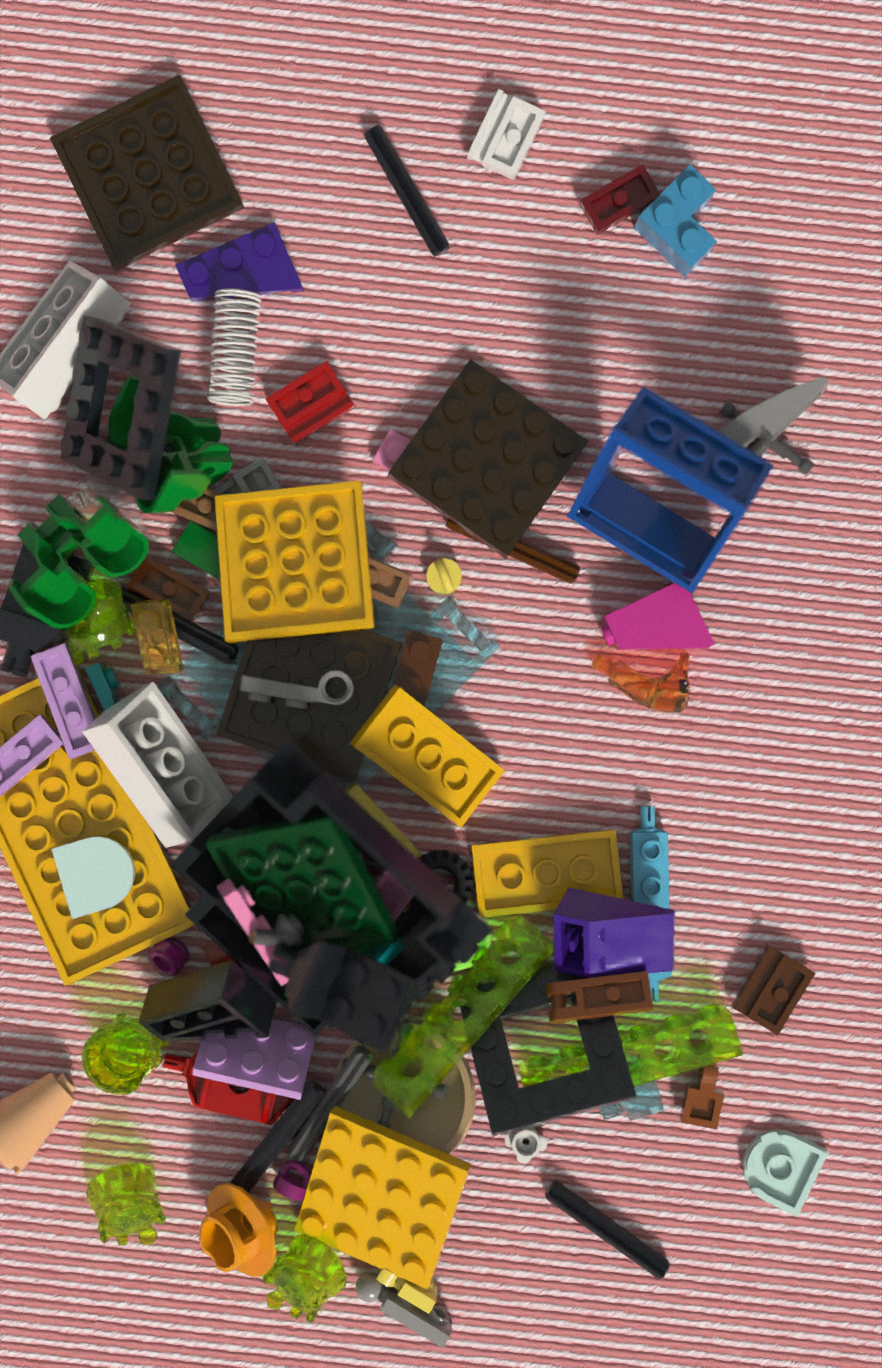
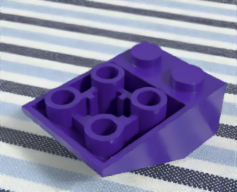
(611, 936)

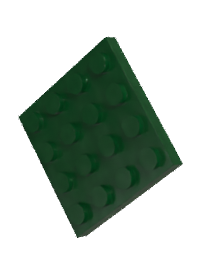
(307, 874)

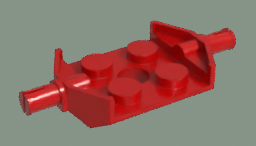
(224, 1098)

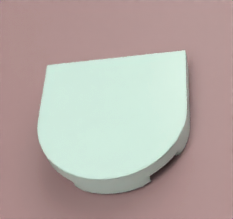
(94, 873)
(782, 1168)

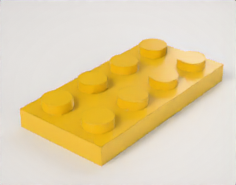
(427, 756)
(538, 870)

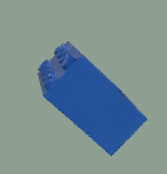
(689, 454)

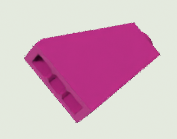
(658, 622)

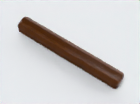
(534, 557)

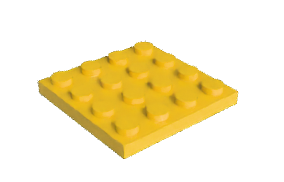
(294, 561)
(382, 1196)

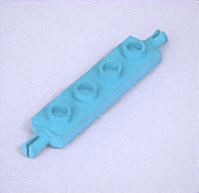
(650, 873)

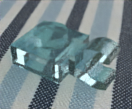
(646, 1103)

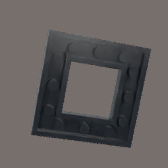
(156, 365)
(519, 1108)

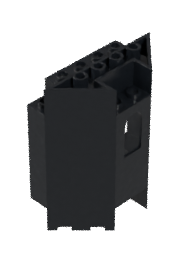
(291, 785)

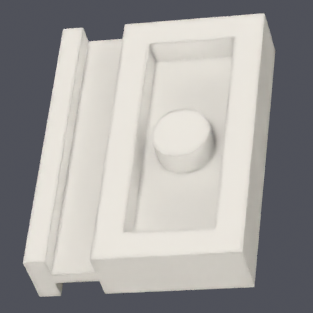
(506, 134)

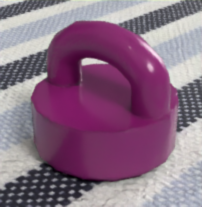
(169, 956)
(290, 1184)

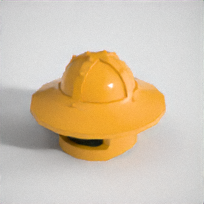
(239, 1231)

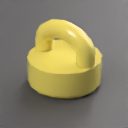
(444, 576)

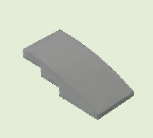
(774, 414)

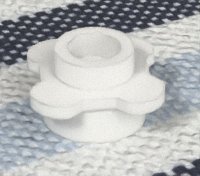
(526, 1151)

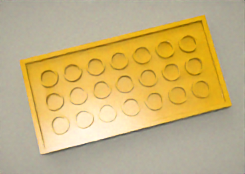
(67, 803)

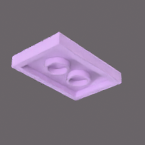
(265, 1063)

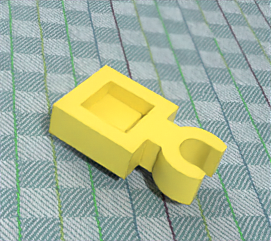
(409, 1291)

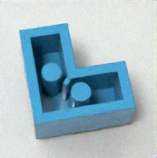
(671, 223)

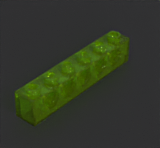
(720, 1045)
(411, 1092)

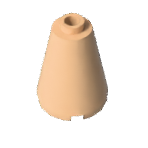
(31, 1116)

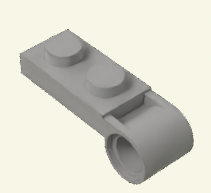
(296, 695)

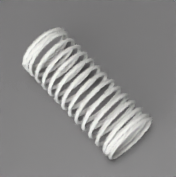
(234, 397)

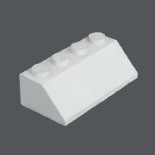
(44, 350)
(159, 765)

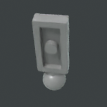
(432, 1326)

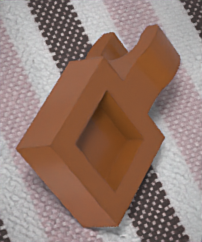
(702, 1101)

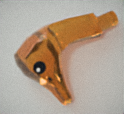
(662, 694)

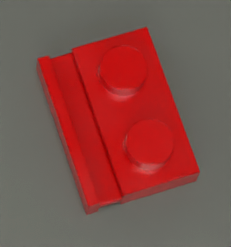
(310, 402)

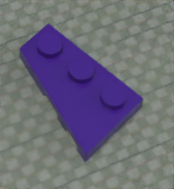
(248, 263)

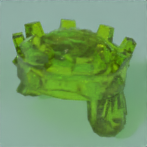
(103, 624)
(121, 1055)
(126, 1203)
(305, 1277)

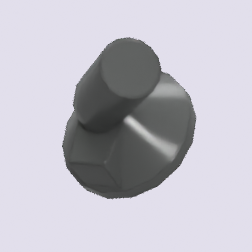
(286, 931)

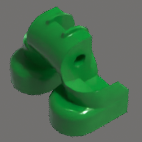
(196, 455)
(56, 590)

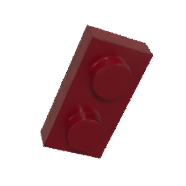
(619, 199)

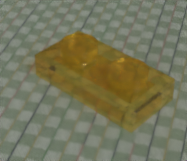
(157, 636)

